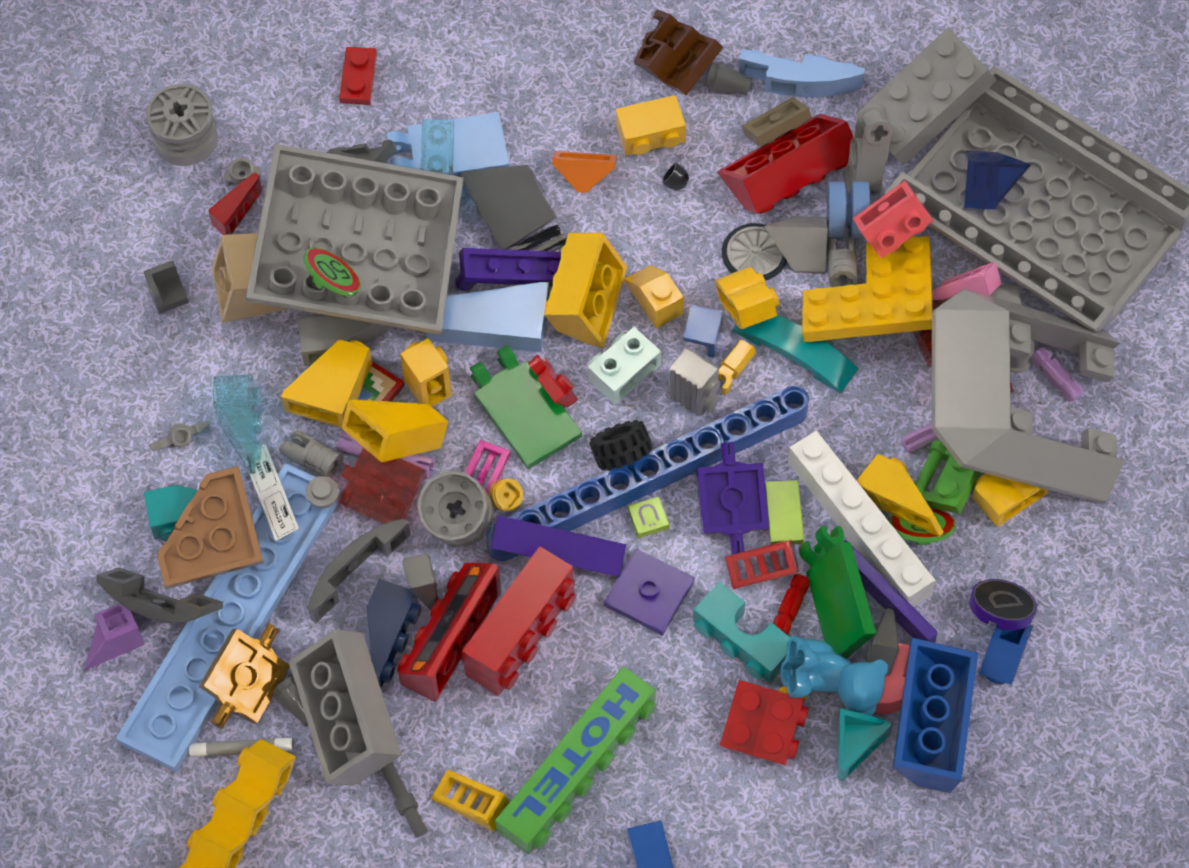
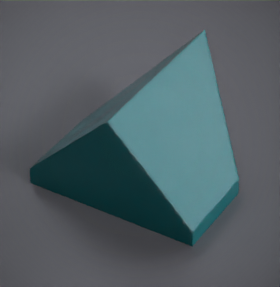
(857, 738)

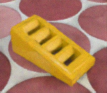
(492, 797)

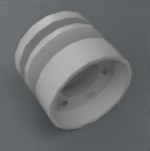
(182, 125)
(449, 491)

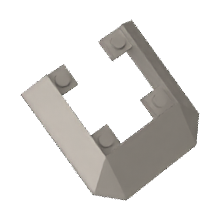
(972, 395)

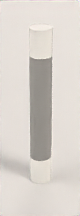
(234, 747)

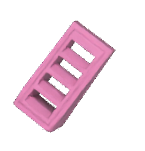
(980, 280)

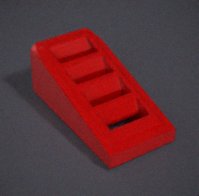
(234, 206)
(790, 558)

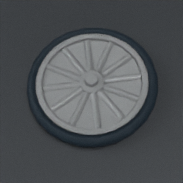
(752, 247)

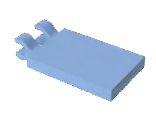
(476, 146)

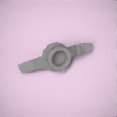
(179, 435)

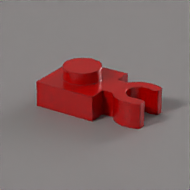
(556, 385)

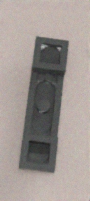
(384, 537)
(129, 591)

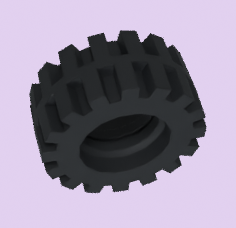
(621, 445)

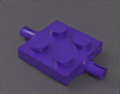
(732, 498)

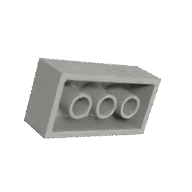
(930, 93)
(344, 707)

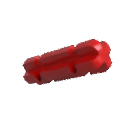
(791, 603)

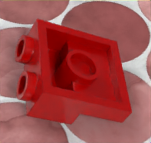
(764, 723)

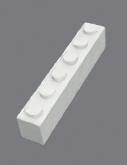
(859, 518)

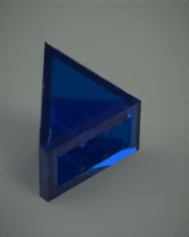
(990, 178)

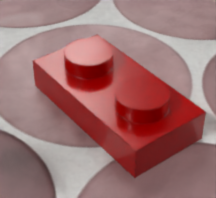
(358, 75)

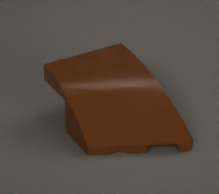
(676, 53)

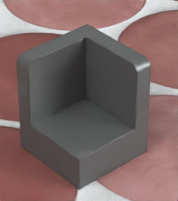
(165, 287)

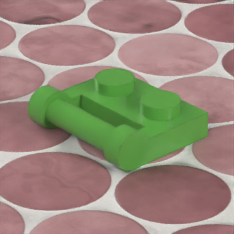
(953, 483)

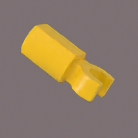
(735, 363)

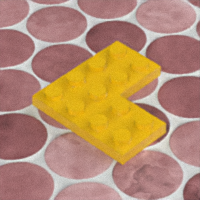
(892, 301)

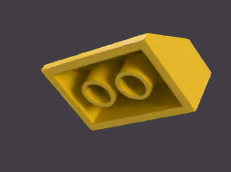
(586, 288)

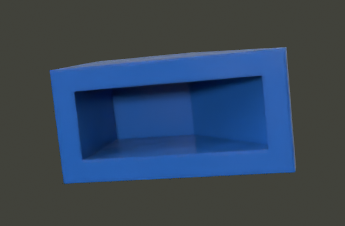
(1005, 654)

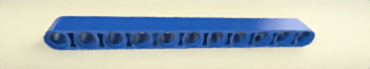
(660, 461)

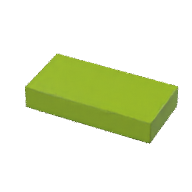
(784, 511)

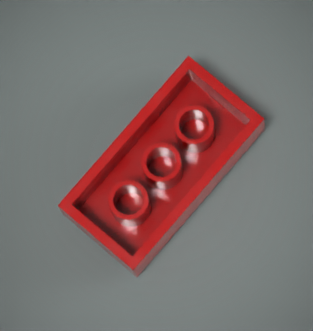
(519, 622)

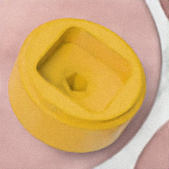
(506, 494)

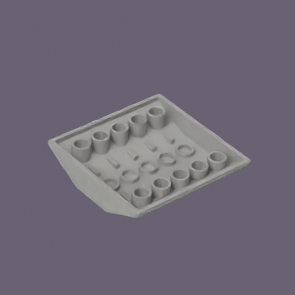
(377, 217)

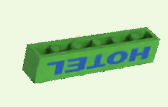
(576, 760)

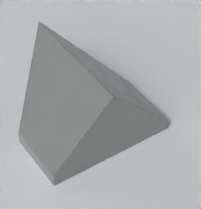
(802, 242)

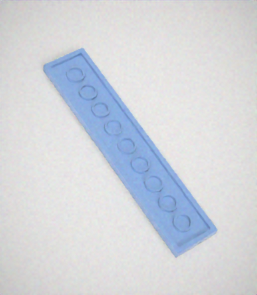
(173, 704)

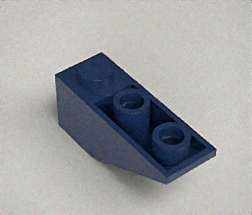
(389, 617)

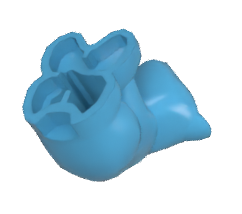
(816, 667)

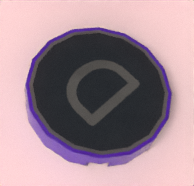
(1002, 604)

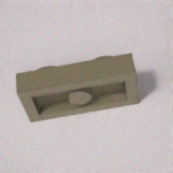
(776, 122)

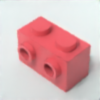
(893, 219)

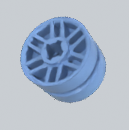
(844, 207)

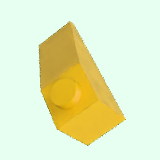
(895, 493)

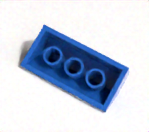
(935, 715)

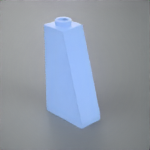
(497, 318)

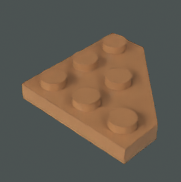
(212, 533)

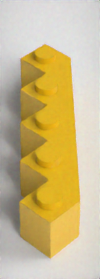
(240, 807)

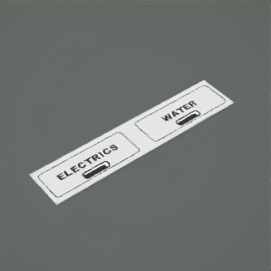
(273, 497)

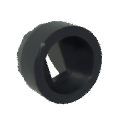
(676, 177)

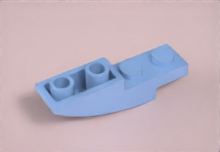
(811, 78)

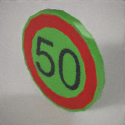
(331, 272)
(922, 537)

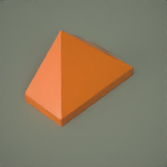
(583, 169)

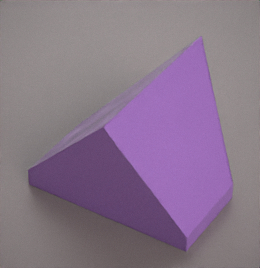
(113, 636)

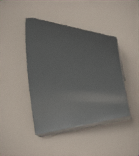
(509, 202)

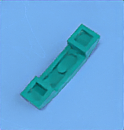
(817, 356)

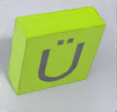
(648, 517)

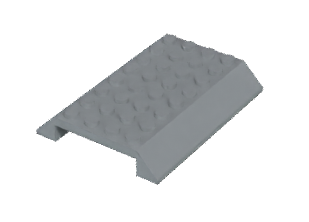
(1076, 224)

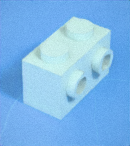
(623, 365)

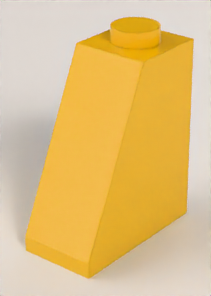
(329, 383)
(394, 428)

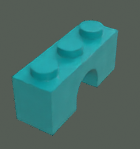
(718, 618)

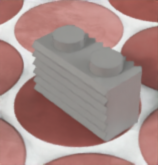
(694, 382)

